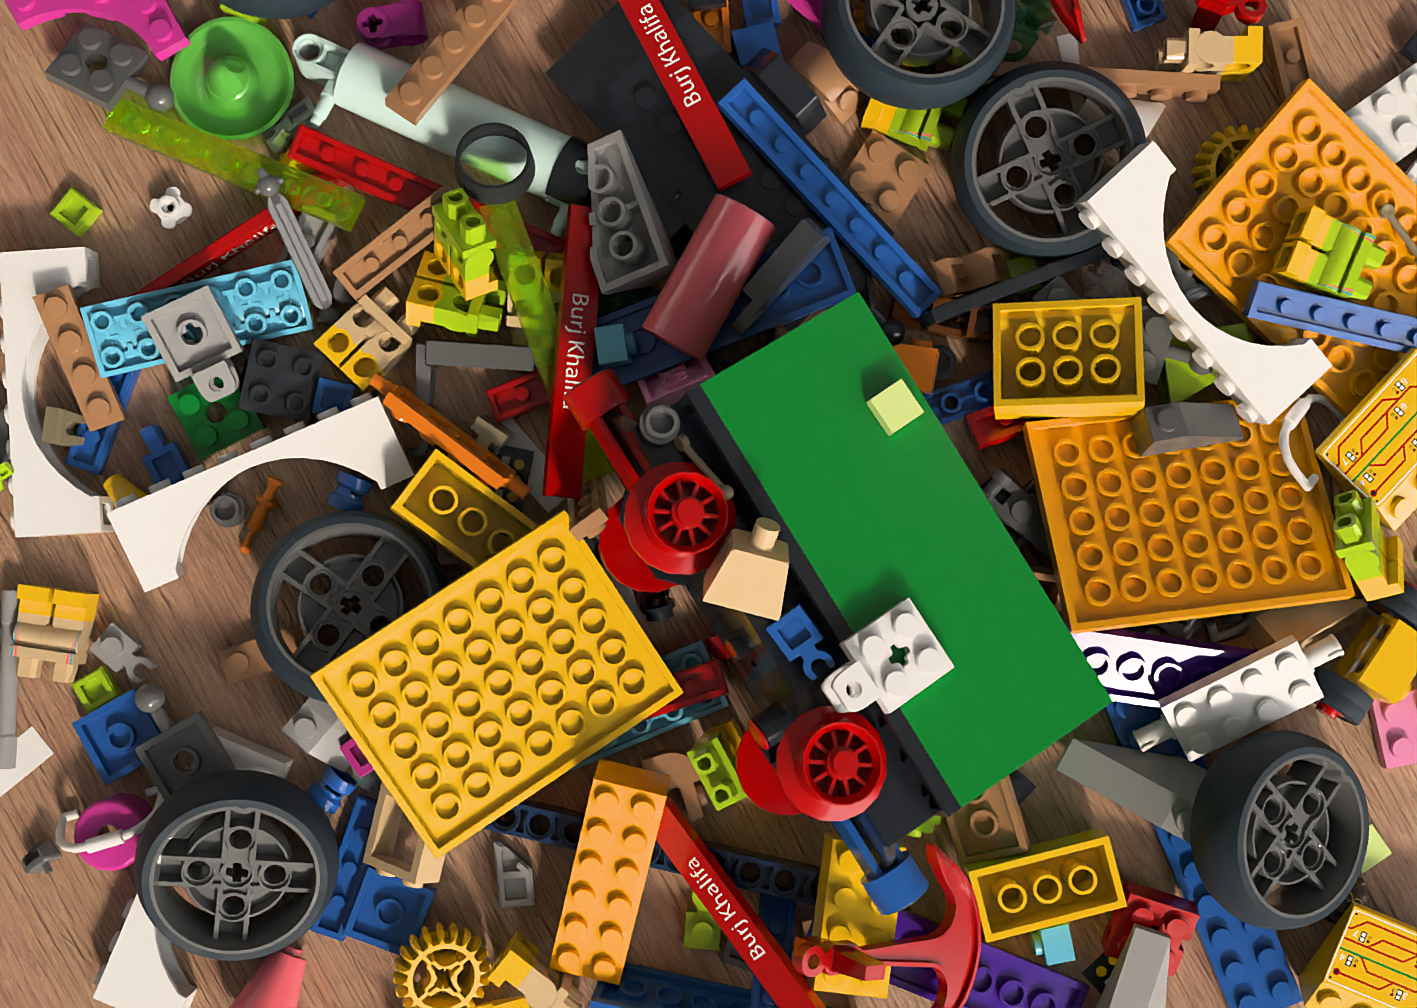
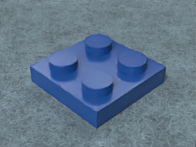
(114, 733)
(388, 911)

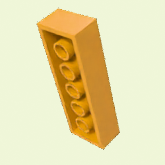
(609, 871)

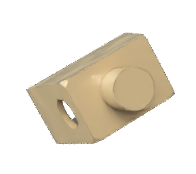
(750, 571)

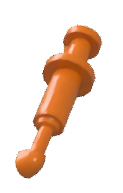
(261, 511)

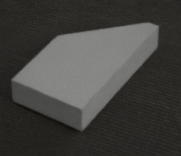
(514, 878)

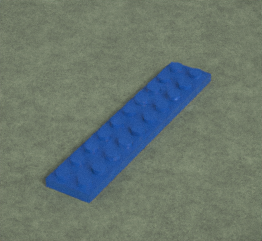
(1242, 957)

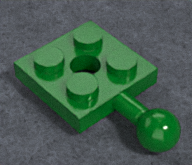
(211, 437)

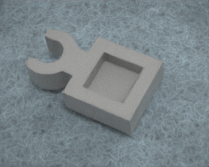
(283, 132)
(119, 650)

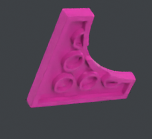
(148, 18)

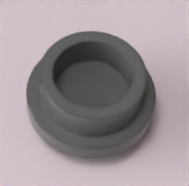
(659, 424)
(228, 509)

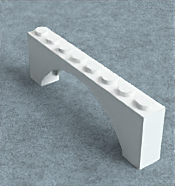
(1128, 216)
(44, 491)
(159, 525)
(142, 961)

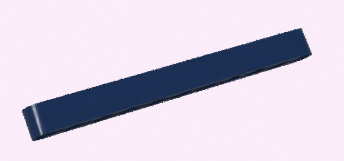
(734, 857)

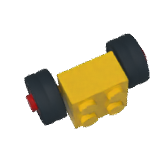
(1377, 661)

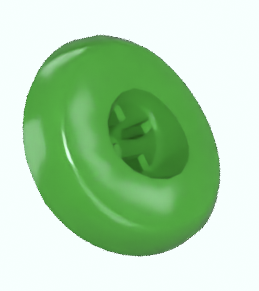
(232, 79)

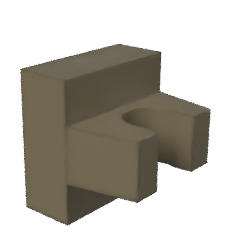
(60, 427)
(491, 432)

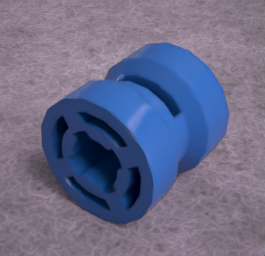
(349, 492)
(332, 789)

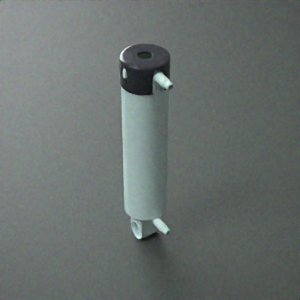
(365, 76)

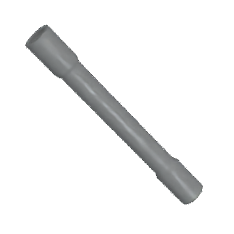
(8, 681)

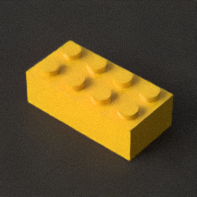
(459, 511)
(1046, 885)
(849, 914)

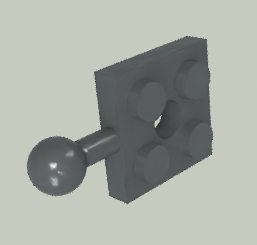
(108, 85)
(1157, 346)
(191, 735)

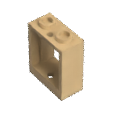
(382, 843)

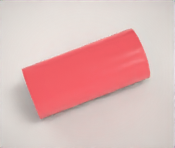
(709, 276)

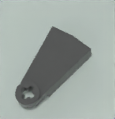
(779, 271)

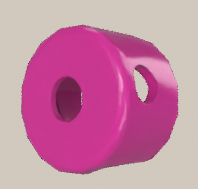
(121, 812)

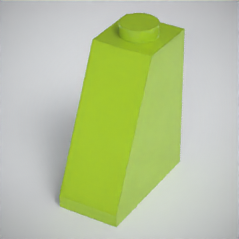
(1177, 379)

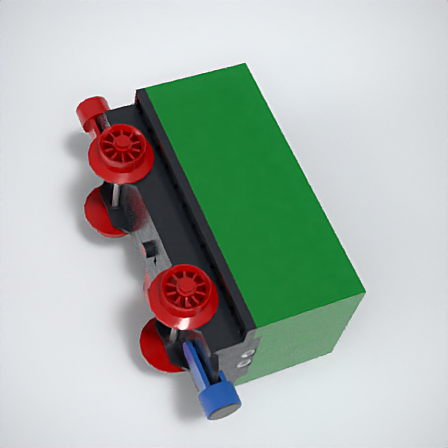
(863, 531)

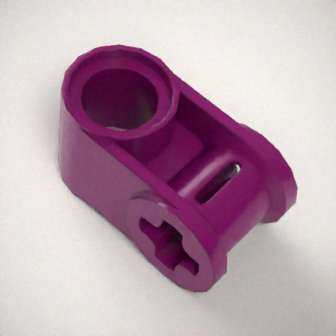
(397, 25)

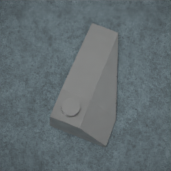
(627, 233)
(320, 731)
(1144, 782)
(1140, 972)

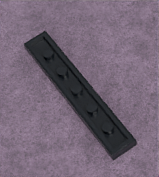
(1012, 286)

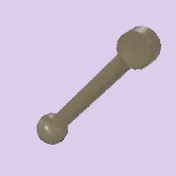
(1387, 212)
(682, 443)

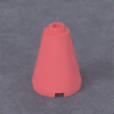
(275, 981)

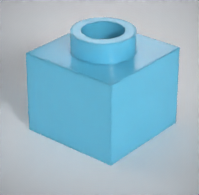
(614, 345)
(1053, 944)

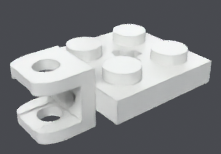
(870, 671)

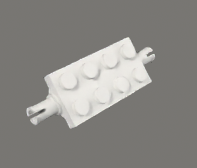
(1240, 697)

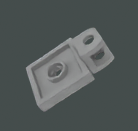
(199, 360)

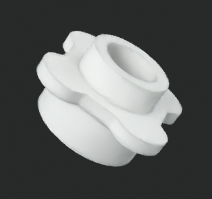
(181, 210)

